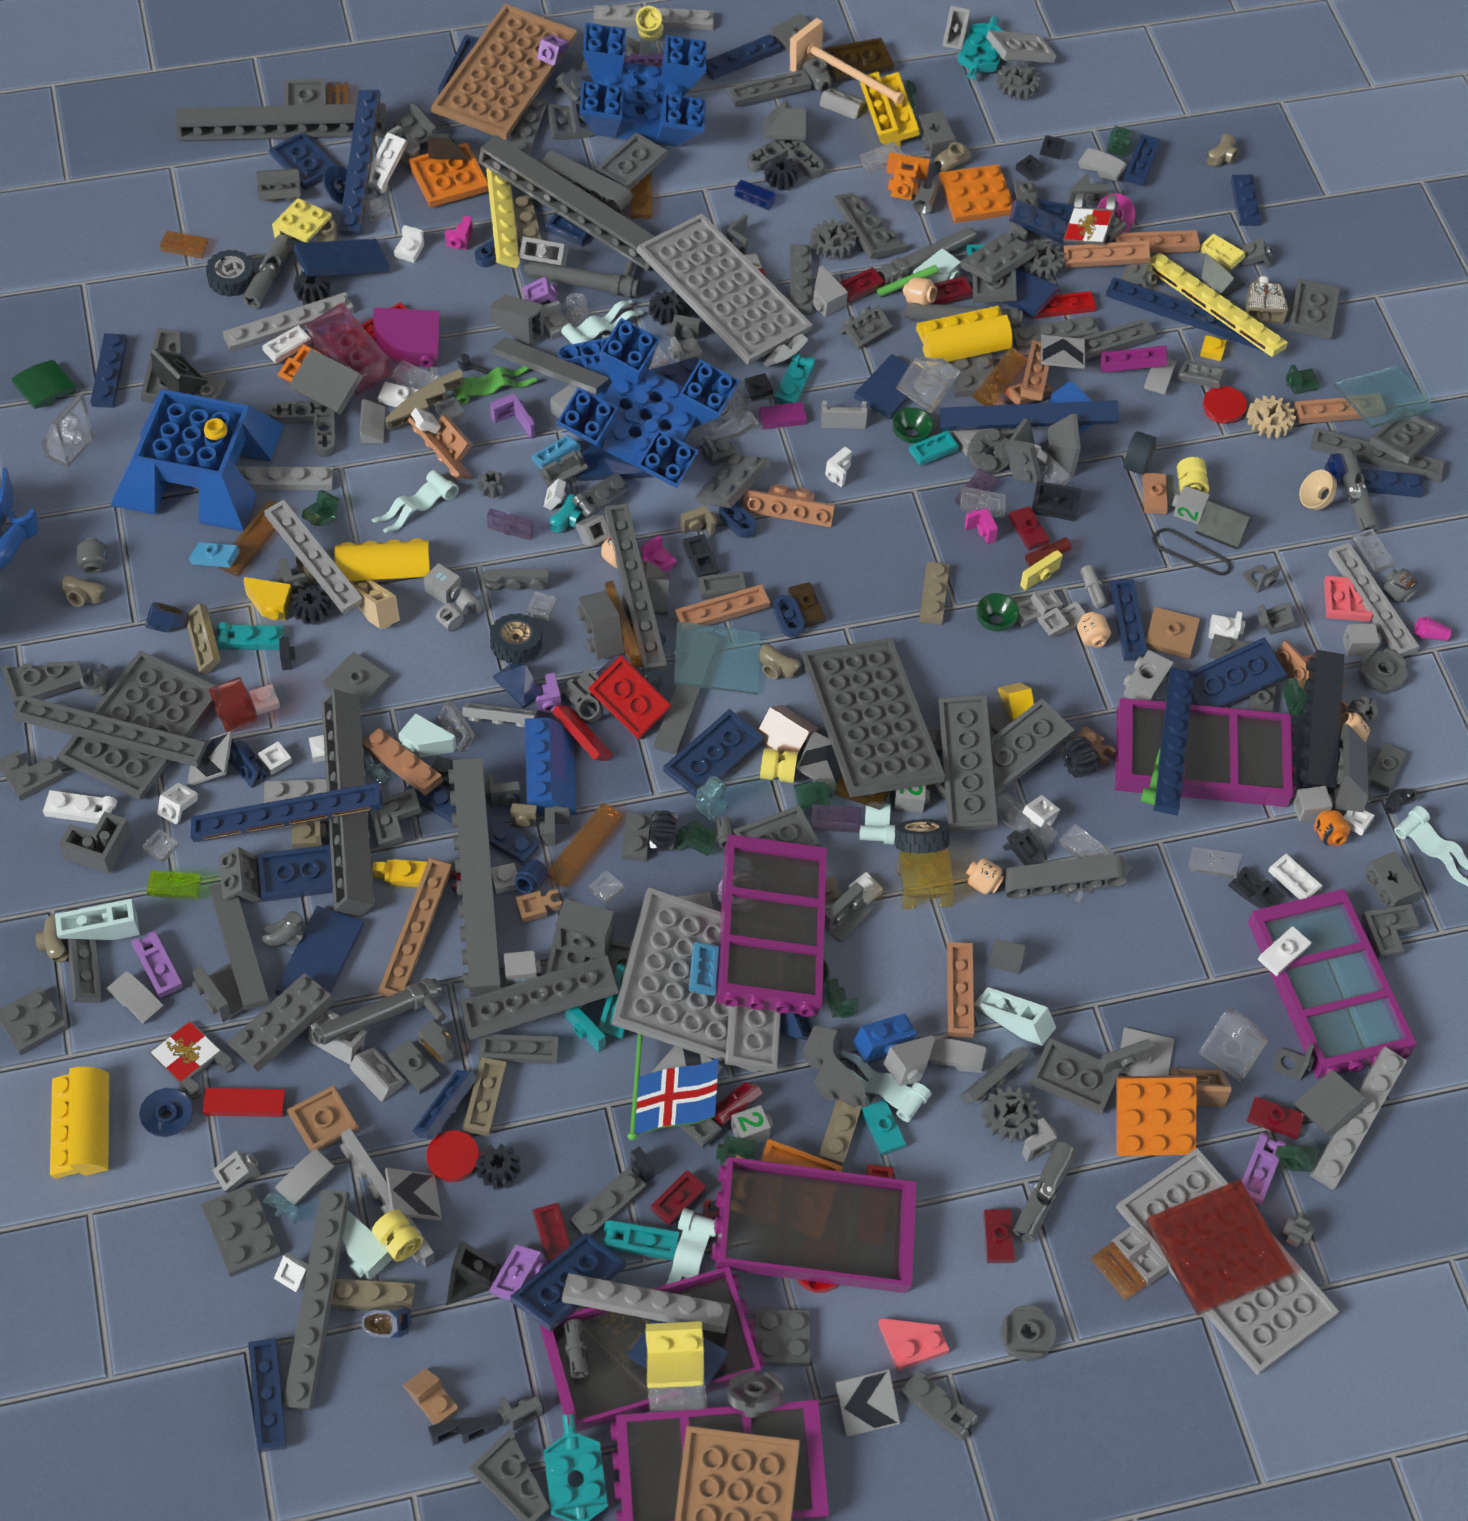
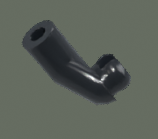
(1399, 797)

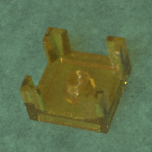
(925, 877)

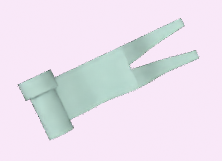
(595, 325)
(422, 500)
(878, 825)
(1418, 828)
(883, 1084)
(691, 1245)

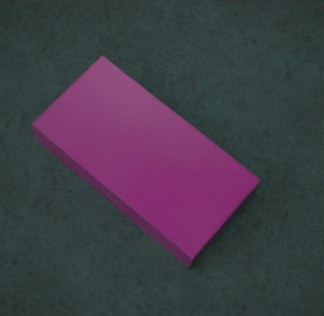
(782, 415)

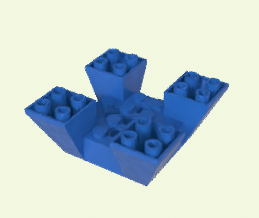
(642, 97)
(634, 386)
(179, 452)

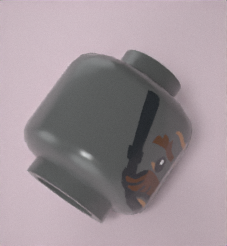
(1401, 585)

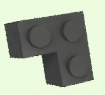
(602, 624)
(99, 847)

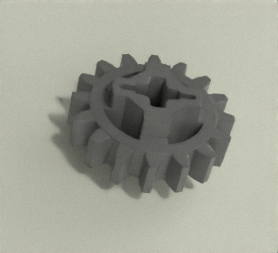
(1018, 80)
(833, 239)
(1046, 261)
(1013, 1124)

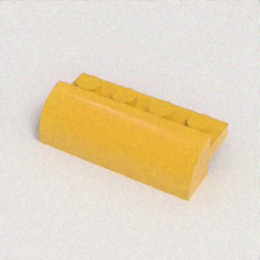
(890, 120)
(966, 334)
(383, 559)
(80, 1122)

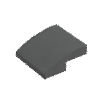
(567, 122)

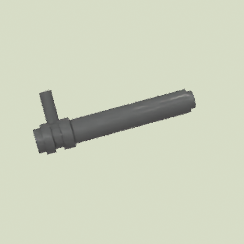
(903, 266)
(615, 283)
(935, 311)
(412, 997)

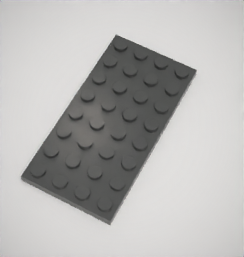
(872, 717)

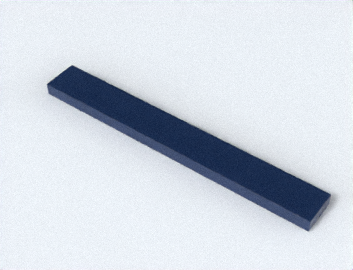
(1172, 309)
(1039, 415)

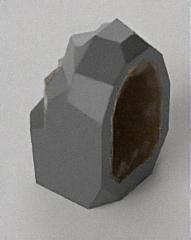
(437, 1041)

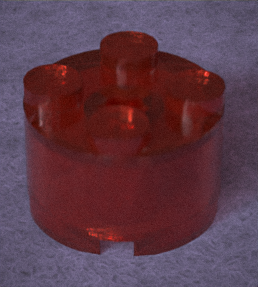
(233, 704)

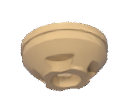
(1314, 486)

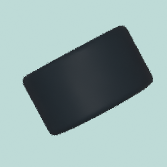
(1140, 452)

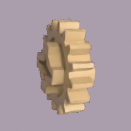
(1270, 416)

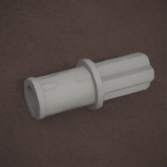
(1093, 586)

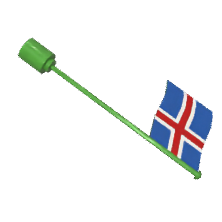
(672, 1096)

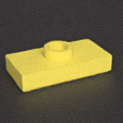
(1222, 251)
(1041, 570)

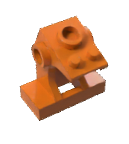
(904, 180)

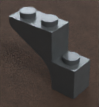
(833, 1079)

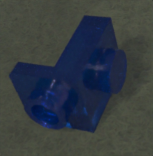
(1336, 468)

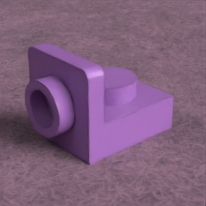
(550, 49)
(541, 291)
(550, 696)

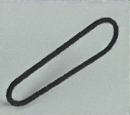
(1186, 559)

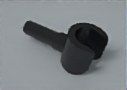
(466, 365)

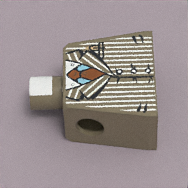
(1266, 302)

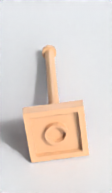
(808, 45)

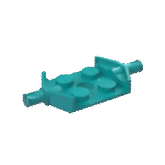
(978, 42)
(571, 1454)

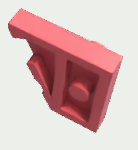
(1343, 600)
(912, 1342)

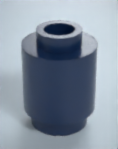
(531, 877)

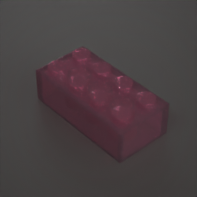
(347, 342)

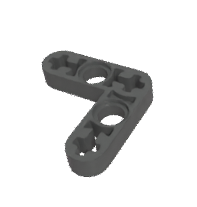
(784, 148)
(318, 418)

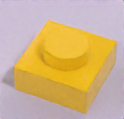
(1213, 348)

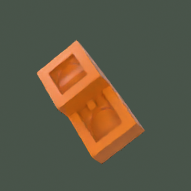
(292, 365)

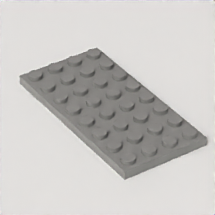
(724, 288)
(1261, 1323)

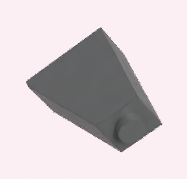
(519, 318)

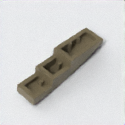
(424, 398)

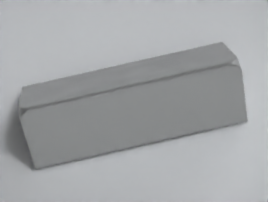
(842, 103)
(372, 422)
(377, 1073)

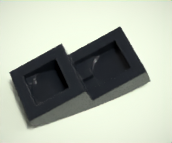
(700, 556)
(1256, 891)
(467, 1428)

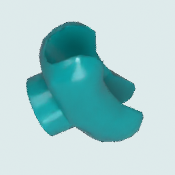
(566, 516)

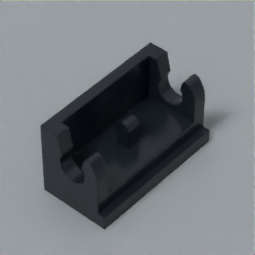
(1056, 501)

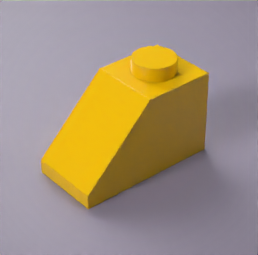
(269, 597)

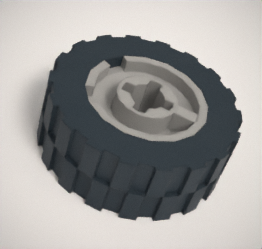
(230, 272)

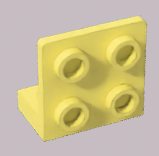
(301, 221)
(675, 1354)

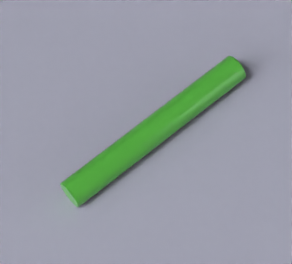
(901, 283)

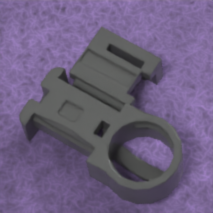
(577, 691)

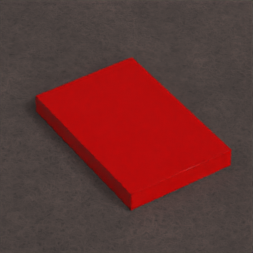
(629, 697)

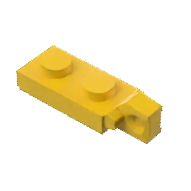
(399, 872)

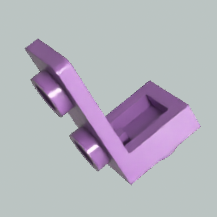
(510, 406)

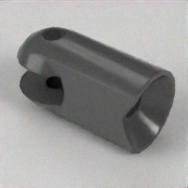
(925, 197)

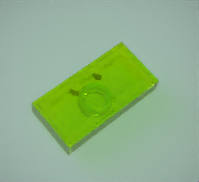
(173, 884)

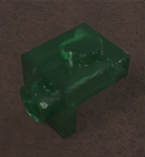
(322, 510)

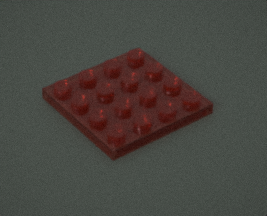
(1219, 1247)

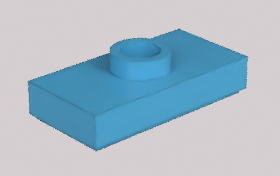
(555, 451)
(214, 554)
(704, 968)

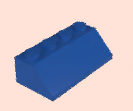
(549, 765)

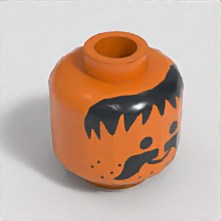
(1332, 828)

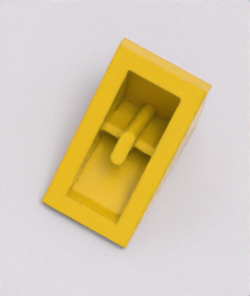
(1016, 699)

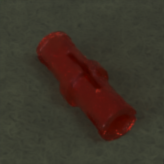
(1062, 545)

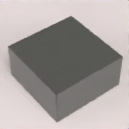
(1007, 956)

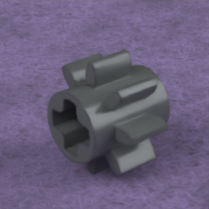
(491, 484)
(1364, 707)
(1298, 1229)

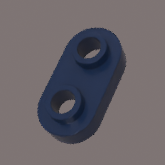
(483, 259)
(740, 519)
(789, 618)

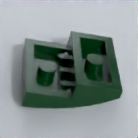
(44, 384)

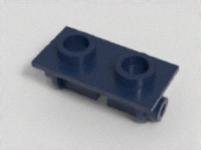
(240, 758)

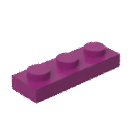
(1134, 358)

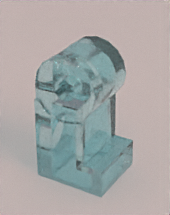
(710, 798)

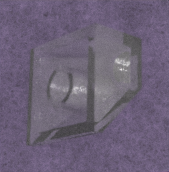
(927, 381)
(1234, 1044)

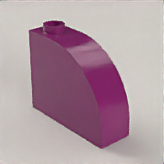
(408, 335)

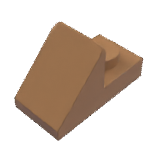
(431, 1397)

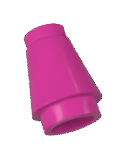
(1431, 629)

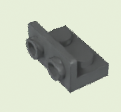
(416, 126)
(866, 327)
(240, 875)
(846, 913)

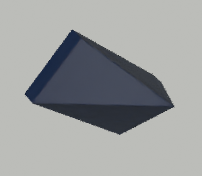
(518, 683)
(795, 1025)

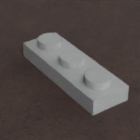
(497, 714)

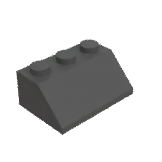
(1352, 772)

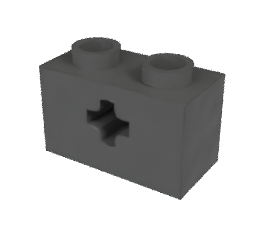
(935, 133)
(1392, 881)

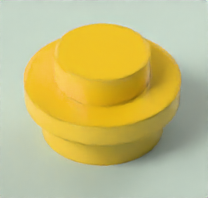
(215, 429)

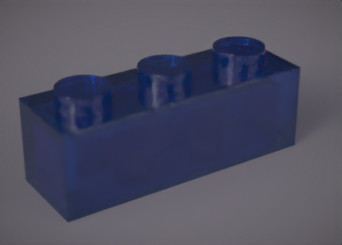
(754, 195)

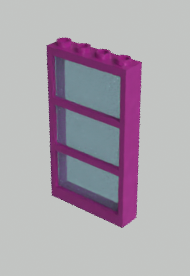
(1335, 986)

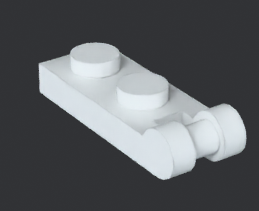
(386, 161)
(77, 806)

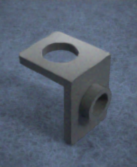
(735, 230)
(1267, 579)
(1301, 1062)

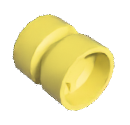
(649, 23)
(1193, 474)
(778, 765)
(397, 1235)

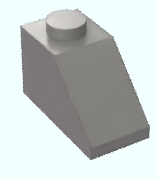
(828, 293)
(909, 1059)

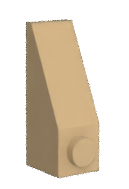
(378, 604)

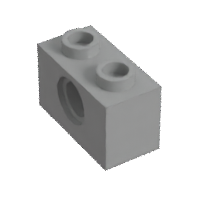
(544, 251)
(1155, 670)

